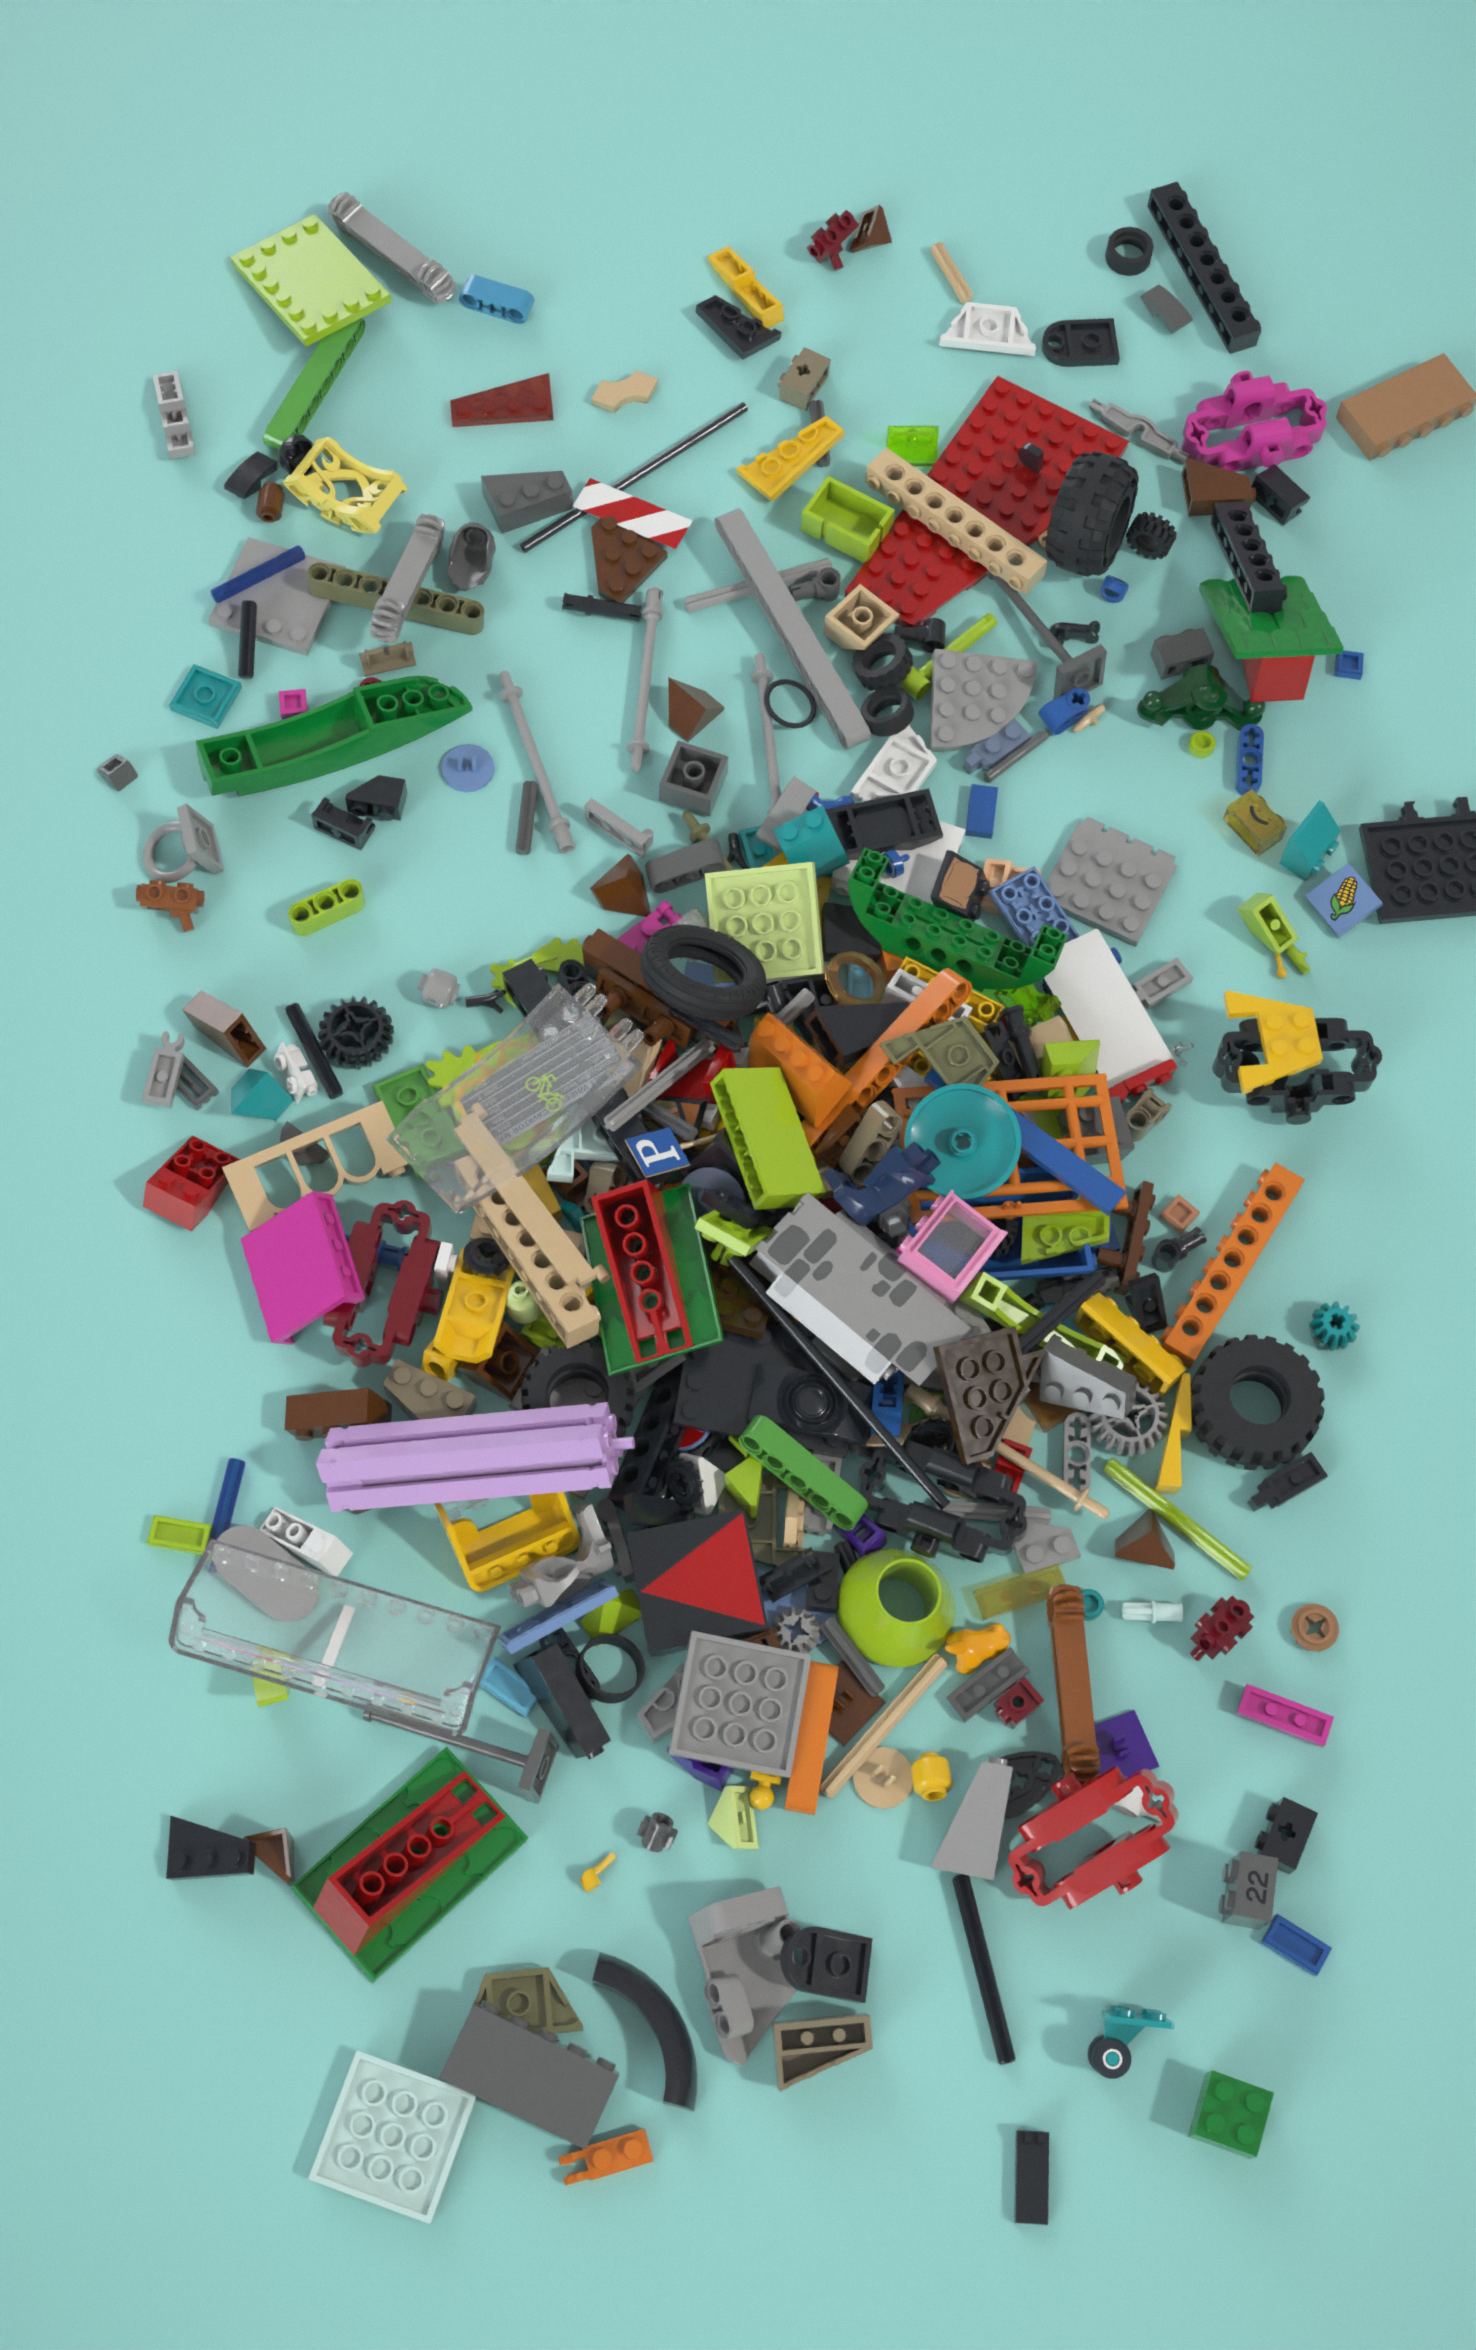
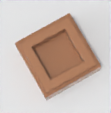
(1179, 1214)

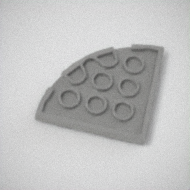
(975, 696)

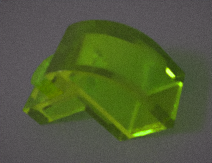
(1036, 1006)

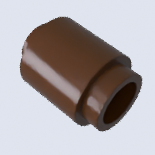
(270, 502)

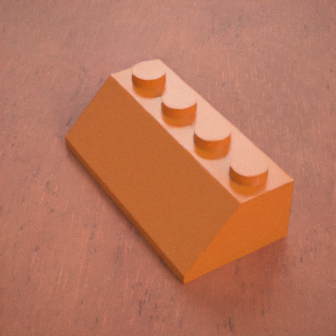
(809, 1077)

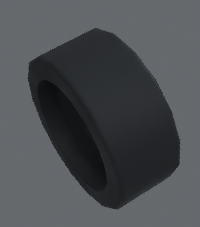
(1131, 236)
(884, 698)

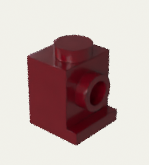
(1011, 1715)

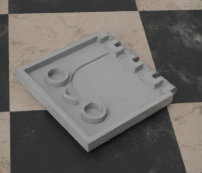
(1110, 881)

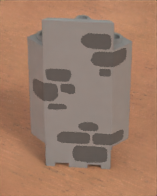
(855, 1293)

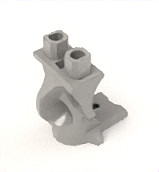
(560, 1577)

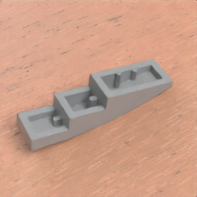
(174, 415)

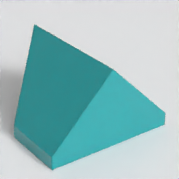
(259, 1096)

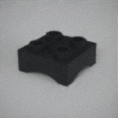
(845, 933)

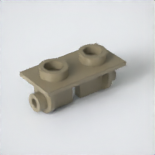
(387, 659)

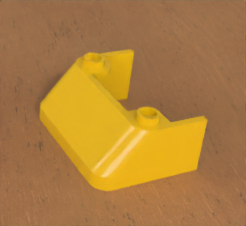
(508, 1546)

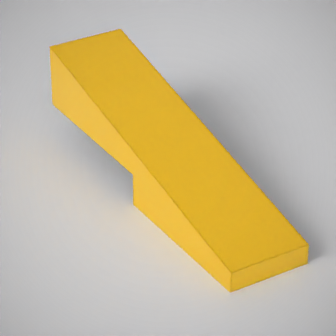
(747, 289)
(1180, 1425)

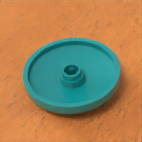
(970, 1135)

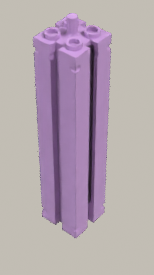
(471, 1457)

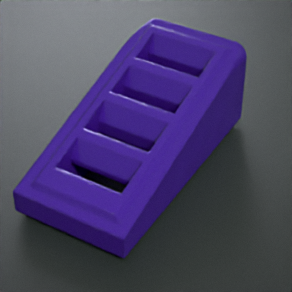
(869, 1541)

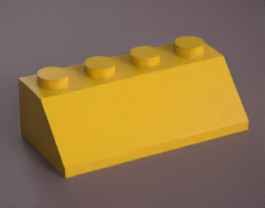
(1122, 1334)

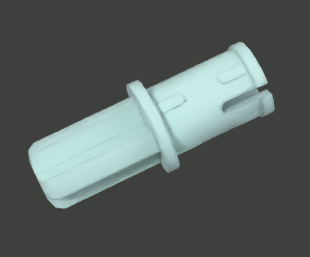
(1152, 1611)

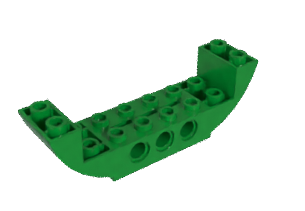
(943, 939)

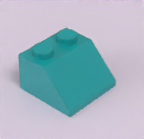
(812, 840)
(1311, 843)

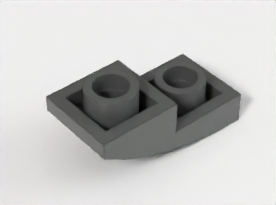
(1172, 312)

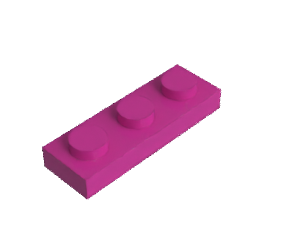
(1284, 1715)

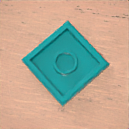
(205, 696)

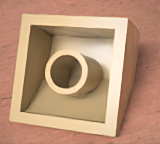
(858, 620)

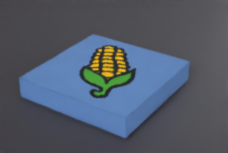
(1343, 900)

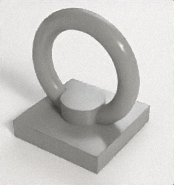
(197, 839)

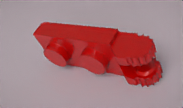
(1138, 1083)

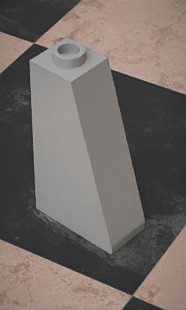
(977, 1827)

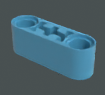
(496, 299)

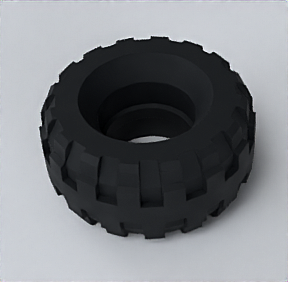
(1091, 513)

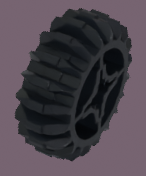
(336, 1043)

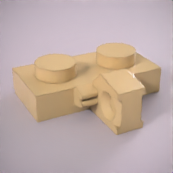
(794, 1520)

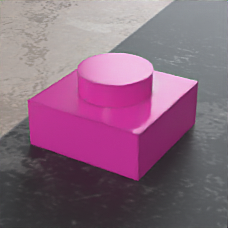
(292, 702)

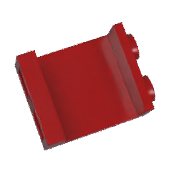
(697, 1081)

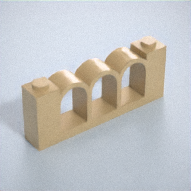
(376, 1128)

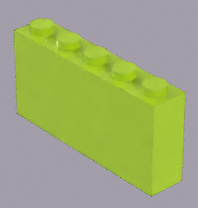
(766, 1137)

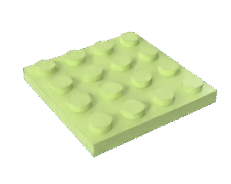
(771, 914)

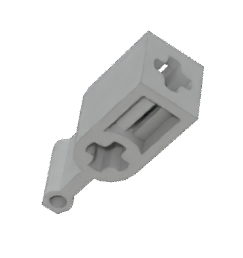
(788, 807)

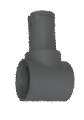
(817, 586)

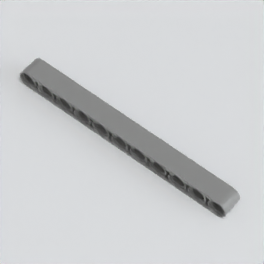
(792, 629)

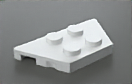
(989, 329)
(897, 768)

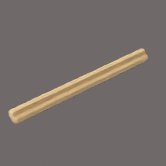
(882, 1726)

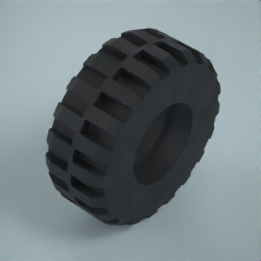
(1274, 1367)

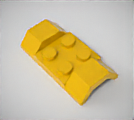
(472, 1313)

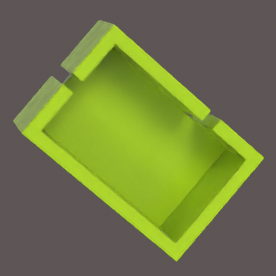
(847, 519)

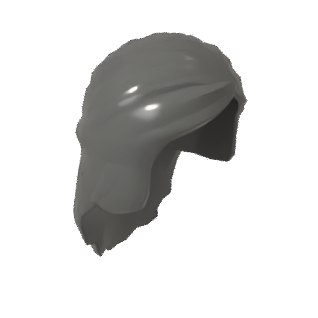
(471, 556)

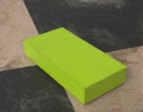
(178, 1535)

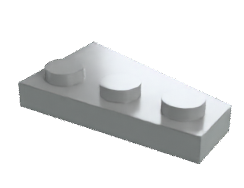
(659, 1712)

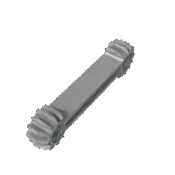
(392, 248)
(407, 578)

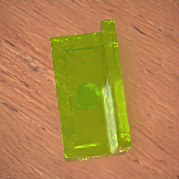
(914, 444)

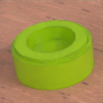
(1201, 744)

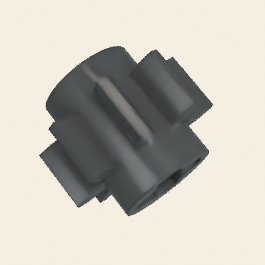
(657, 1832)

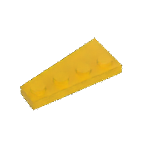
(791, 459)

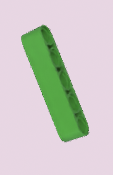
(803, 1472)

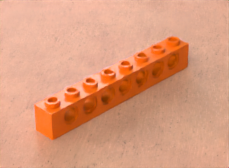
(1284, 1186)

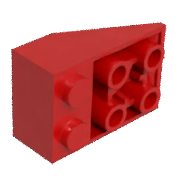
(188, 1183)

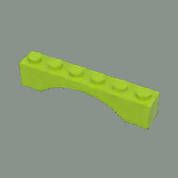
(1008, 1309)

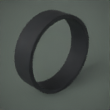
(623, 1643)

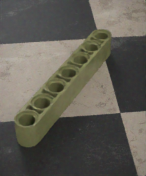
(359, 584)

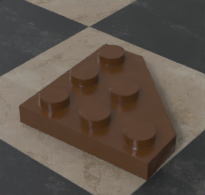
(622, 559)

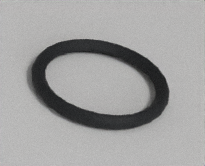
(803, 689)

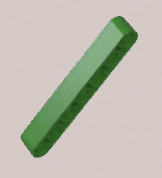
(313, 384)

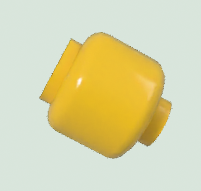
(931, 1776)

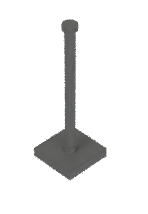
(1082, 672)
(535, 1765)

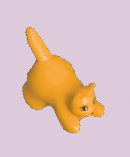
(976, 1646)

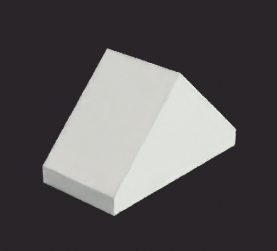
(713, 1483)

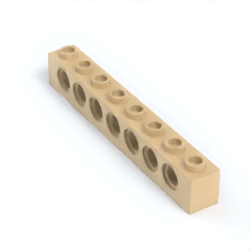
(990, 545)
(571, 1326)

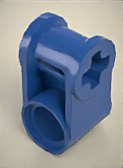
(1065, 710)

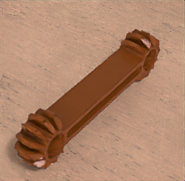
(1072, 1682)

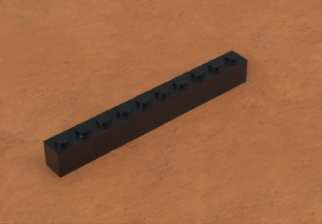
(527, 988)

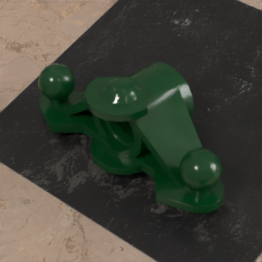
(1200, 701)

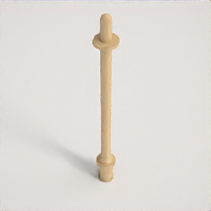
(934, 1406)

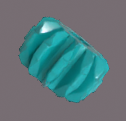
(1333, 1336)

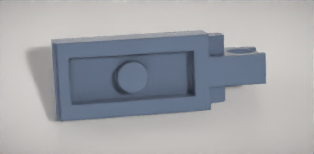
(996, 747)

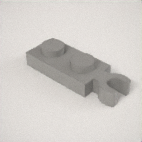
(1162, 983)
(164, 1073)

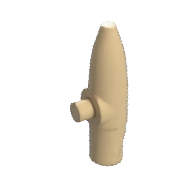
(1089, 718)

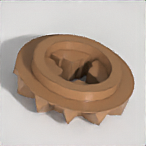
(1314, 1613)

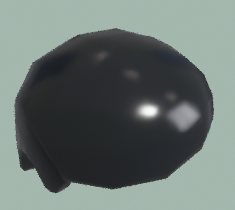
(293, 452)

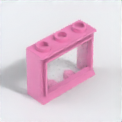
(950, 1246)

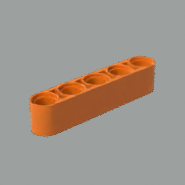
(812, 1739)

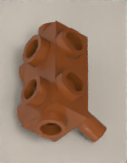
(178, 900)

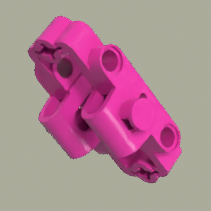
(1262, 443)

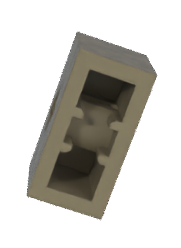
(804, 379)

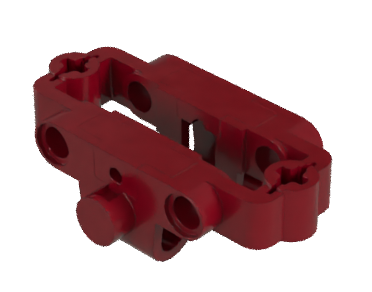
(411, 1293)

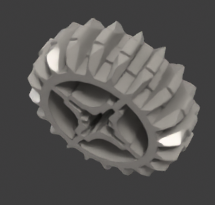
(1134, 1439)

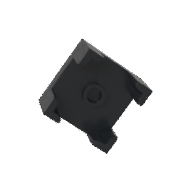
(716, 1155)

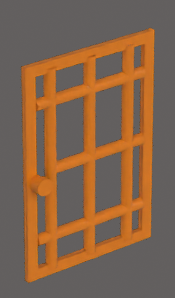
(1076, 1142)

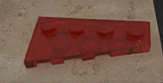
(511, 403)

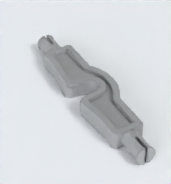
(1128, 423)

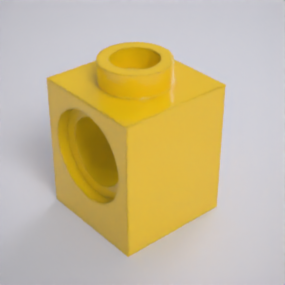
(438, 1364)

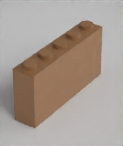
(1407, 407)

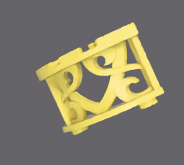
(377, 486)

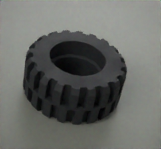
(584, 1363)

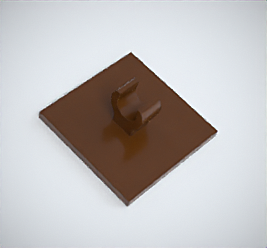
(851, 1706)

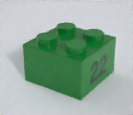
(1231, 2114)

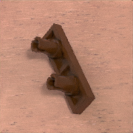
(642, 1007)
(1137, 1228)

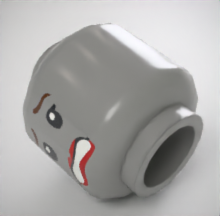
(438, 988)

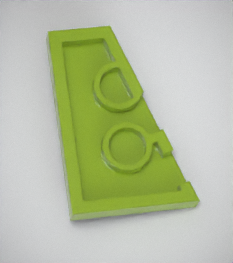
(1062, 1233)

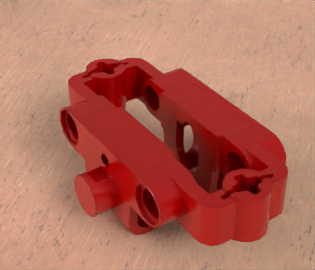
(1112, 1863)

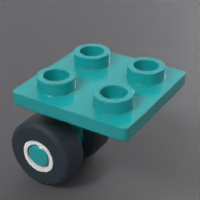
(1109, 2052)

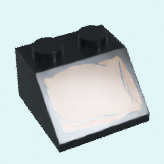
(960, 887)

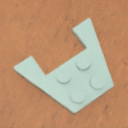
(584, 1145)

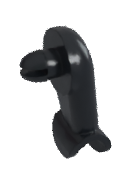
(1065, 631)

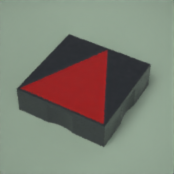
(697, 1580)

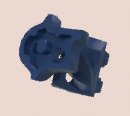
(887, 1185)

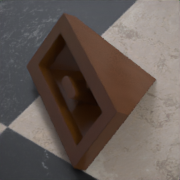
(871, 230)

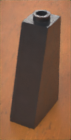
(850, 1030)
(563, 1700)

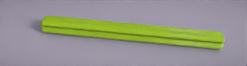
(1177, 1519)

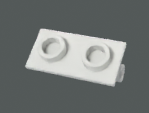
(290, 1061)

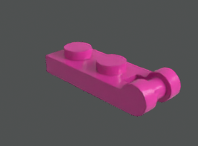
(641, 932)

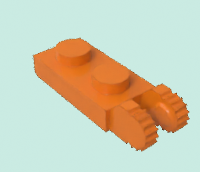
(610, 2157)

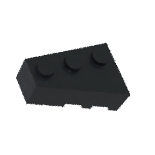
(818, 987)

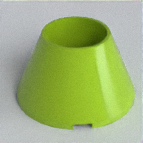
(874, 1630)

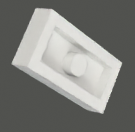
(445, 1265)

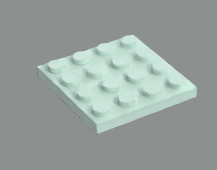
(393, 2137)

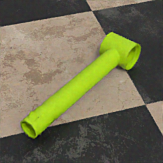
(918, 682)

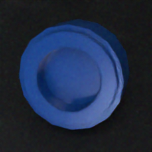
(1116, 585)
(895, 865)

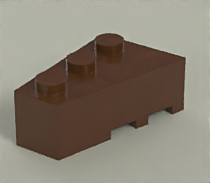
(315, 1413)

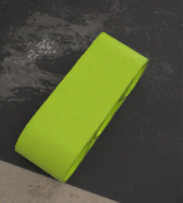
(333, 896)

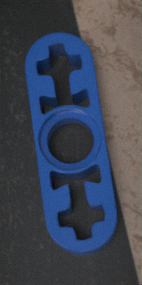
(1255, 751)

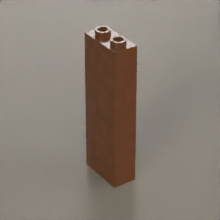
(605, 951)

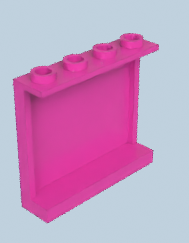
(301, 1266)

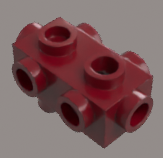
(828, 241)
(1218, 1631)

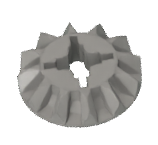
(808, 1624)

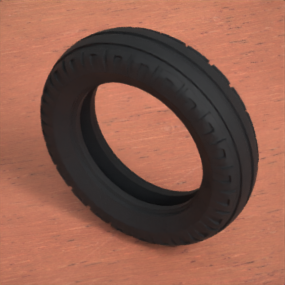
(694, 997)

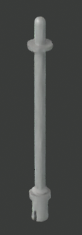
(652, 614)
(762, 677)
(559, 825)

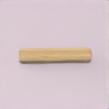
(951, 272)

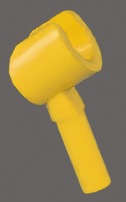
(590, 1879)

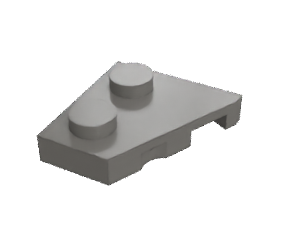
(1044, 1546)

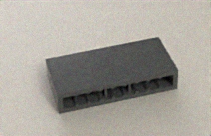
(530, 2074)

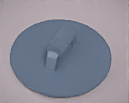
(708, 1179)

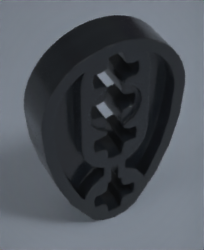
(1036, 1785)

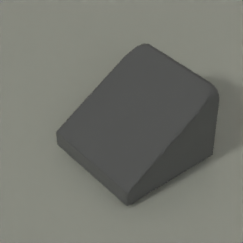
(118, 772)

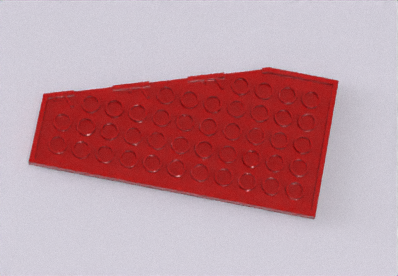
(981, 466)

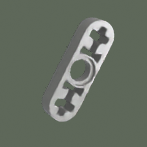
(1085, 1434)

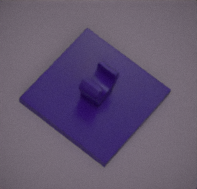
(1124, 1745)

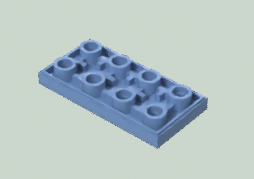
(1028, 904)

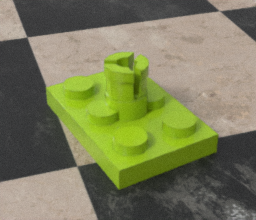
(730, 1236)

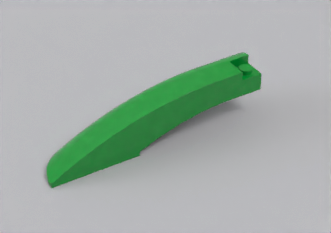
(330, 736)

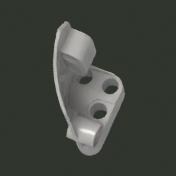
(742, 1966)

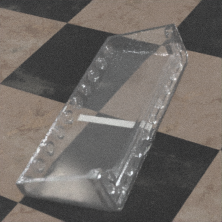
(333, 1638)

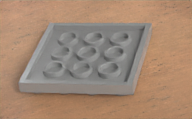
(285, 607)
(740, 1704)

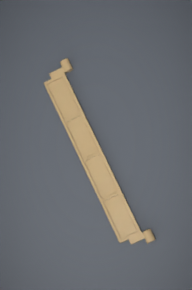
(549, 1234)

